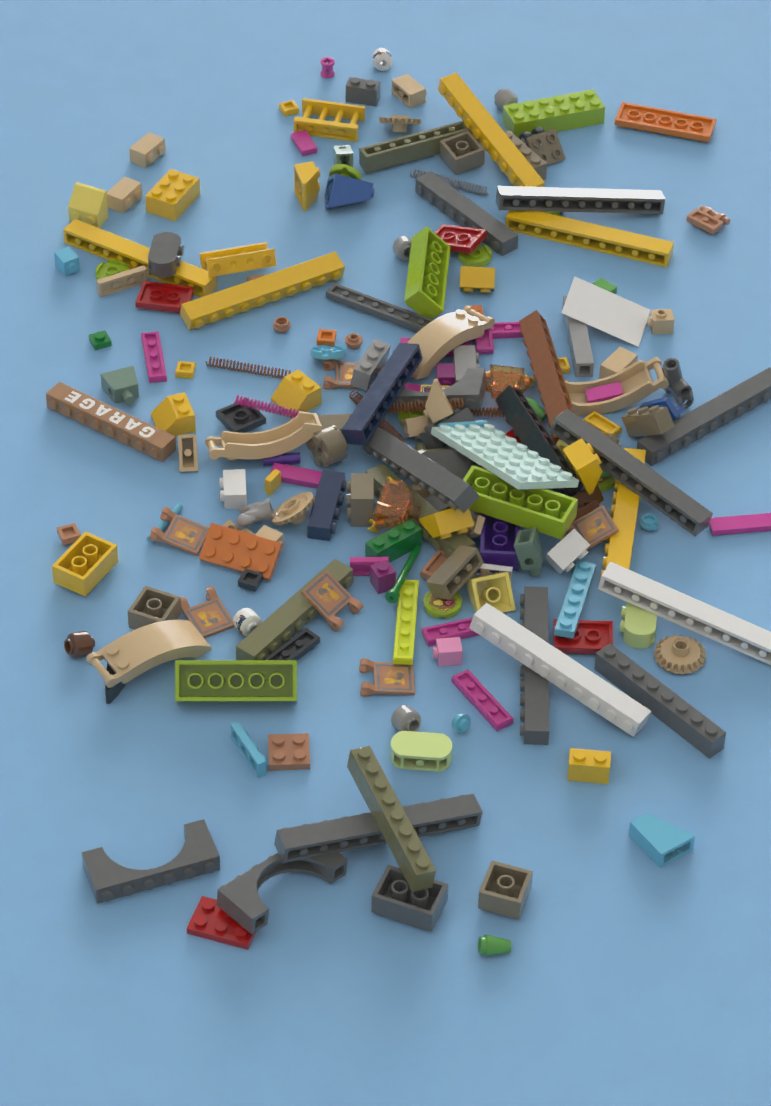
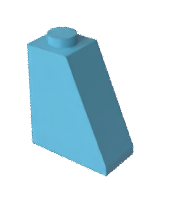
(660, 839)

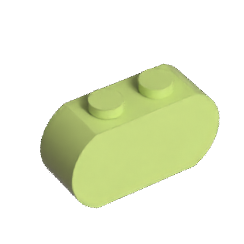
(638, 626)
(421, 751)

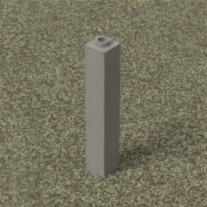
(579, 346)

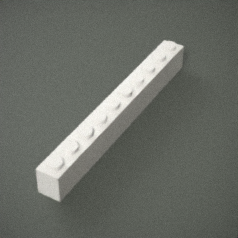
(687, 612)
(560, 669)

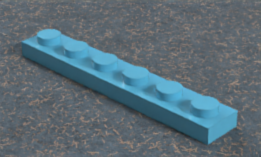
(575, 599)

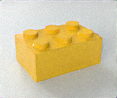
(172, 195)
(85, 563)

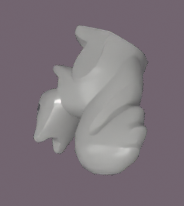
(255, 512)

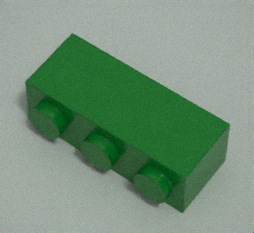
(395, 541)

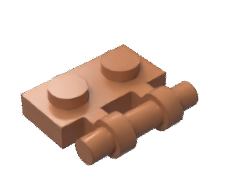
(707, 219)

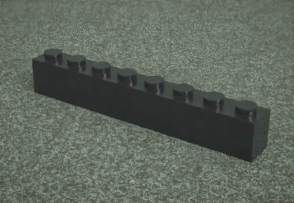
(532, 432)

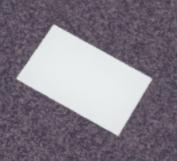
(606, 311)

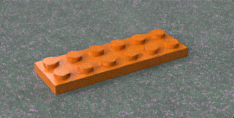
(665, 122)

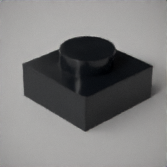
(250, 580)

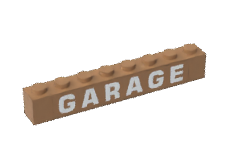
(111, 421)

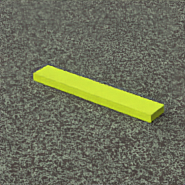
(406, 623)

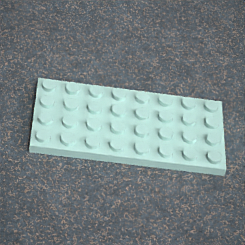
(505, 457)

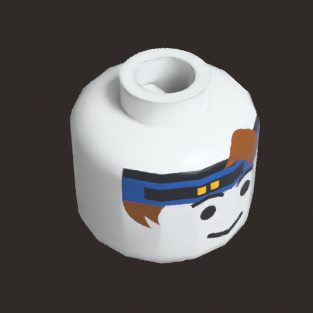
(382, 59)
(246, 621)

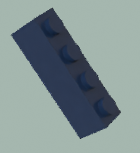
(326, 505)

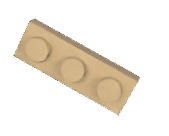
(121, 281)

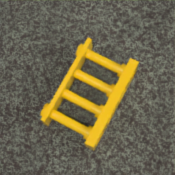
(330, 129)
(237, 259)

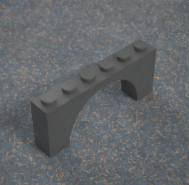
(469, 387)
(114, 881)
(241, 895)

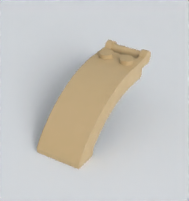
(445, 334)
(635, 384)
(265, 443)
(148, 648)

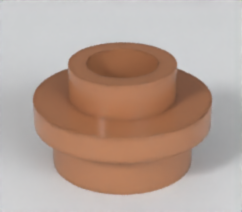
(281, 324)
(353, 341)

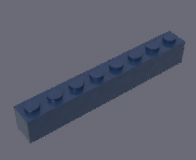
(382, 394)

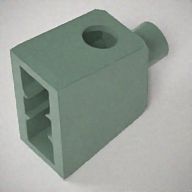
(343, 155)
(121, 385)
(529, 550)

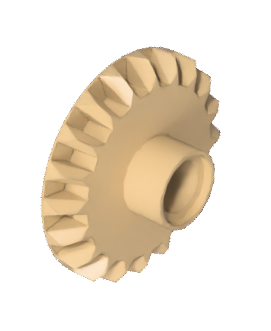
(399, 122)
(293, 509)
(679, 654)

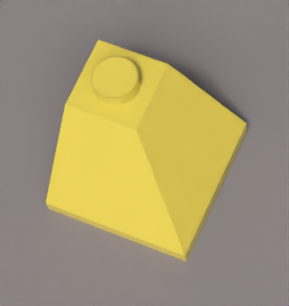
(493, 590)

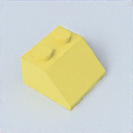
(88, 205)

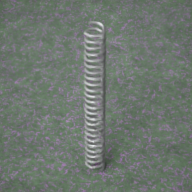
(454, 182)

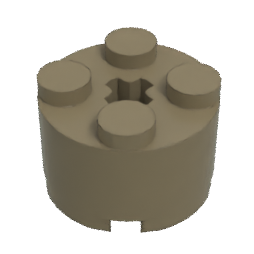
(327, 446)

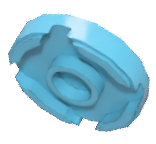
(327, 352)

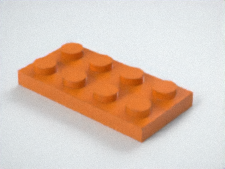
(240, 550)

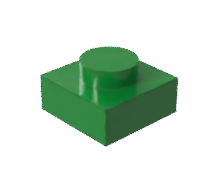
(100, 340)

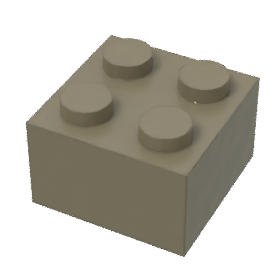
(462, 152)
(360, 499)
(153, 607)
(505, 889)

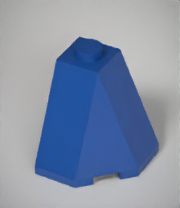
(347, 191)

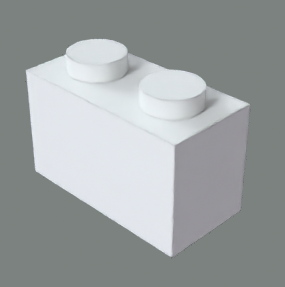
(234, 488)
(567, 551)

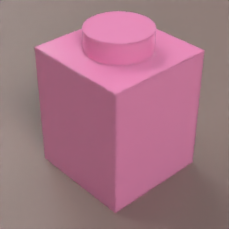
(448, 651)

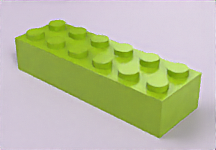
(556, 112)
(427, 273)
(527, 508)
(235, 680)

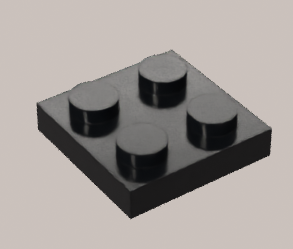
(240, 418)

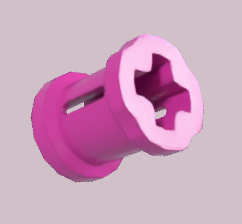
(327, 67)

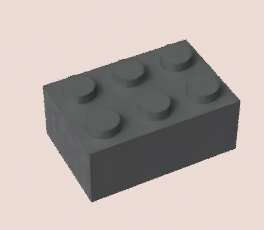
(397, 901)

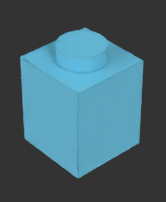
(67, 261)

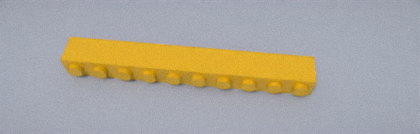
(488, 132)
(591, 236)
(134, 255)
(262, 290)
(625, 518)

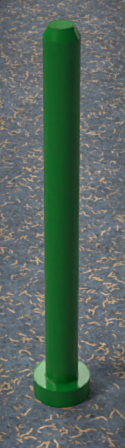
(392, 595)

